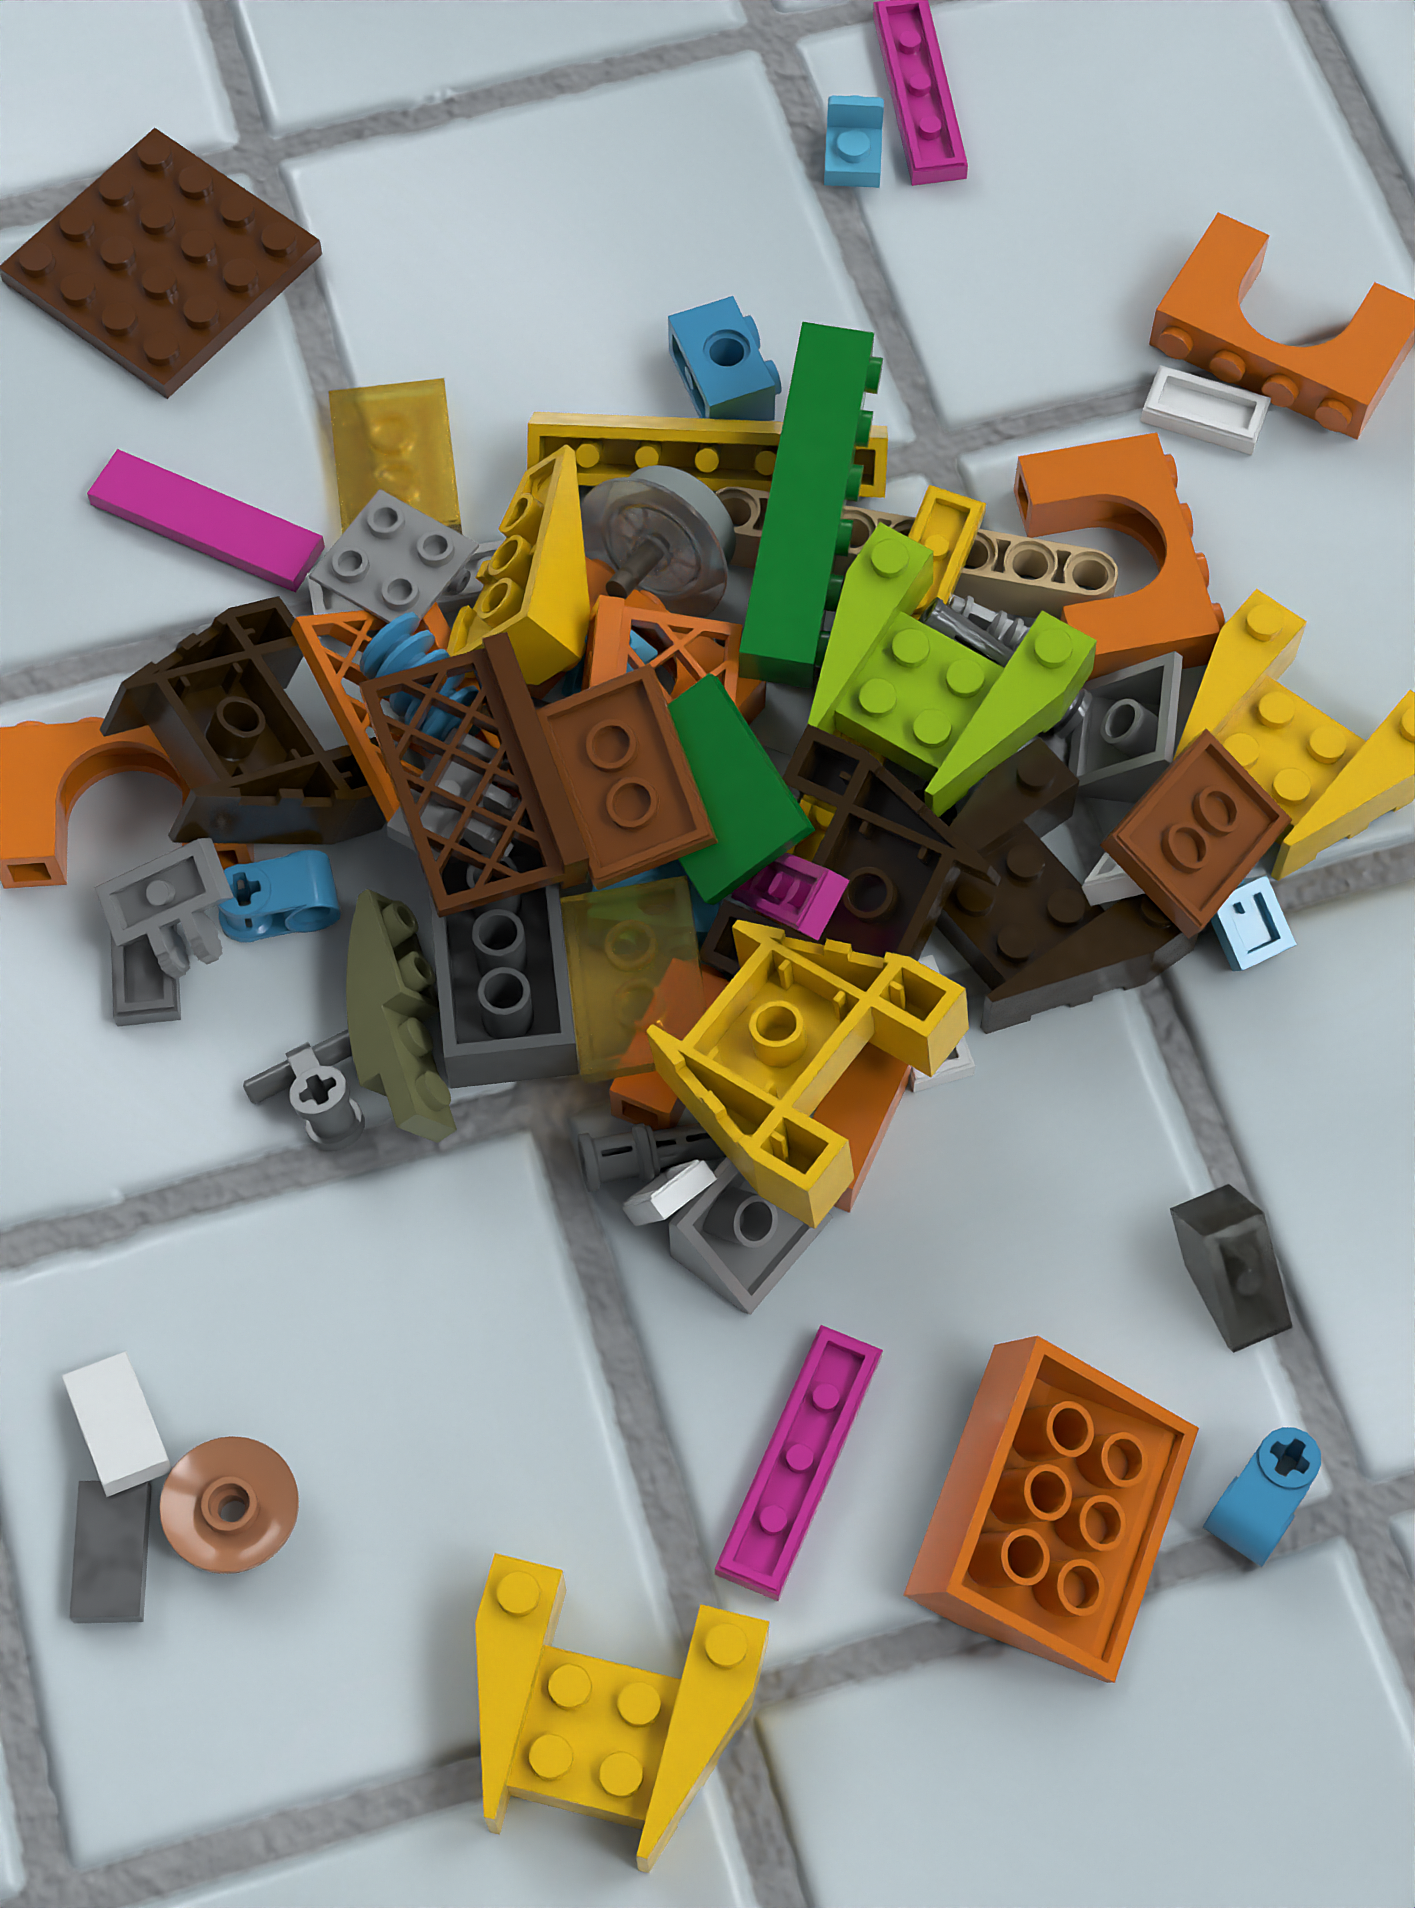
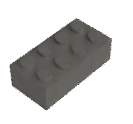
(503, 980)

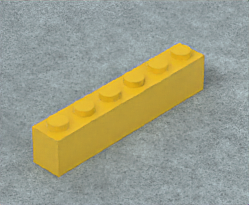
(711, 450)

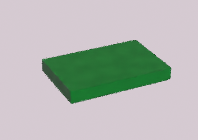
(740, 788)

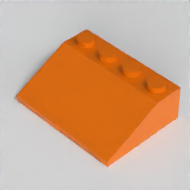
(1053, 1509)

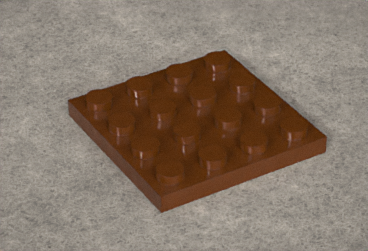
(160, 262)

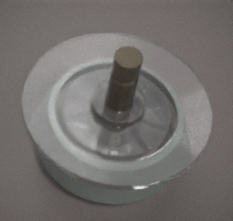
(661, 537)

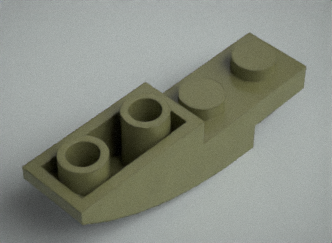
(386, 1007)

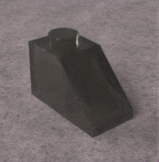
(1233, 1265)

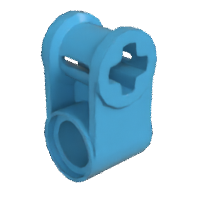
(284, 895)
(1262, 1502)

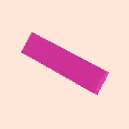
(920, 91)
(206, 520)
(794, 893)
(798, 1463)

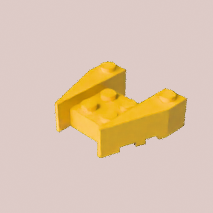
(1296, 753)
(784, 1041)
(598, 1730)

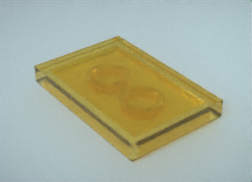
(396, 443)
(631, 968)

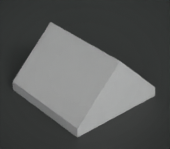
(1127, 730)
(738, 1239)

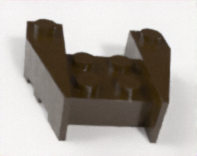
(242, 740)
(880, 840)
(1035, 930)

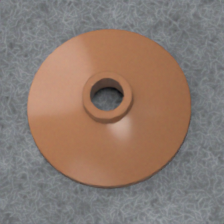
(224, 1473)

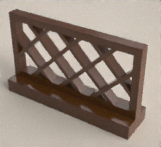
(528, 760)

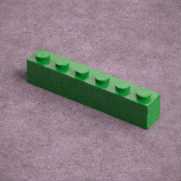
(807, 505)

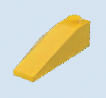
(535, 577)

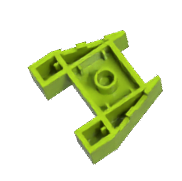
(925, 694)

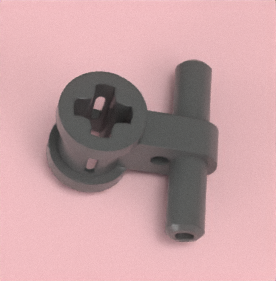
(316, 1092)

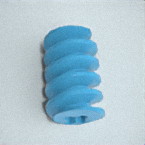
(395, 651)

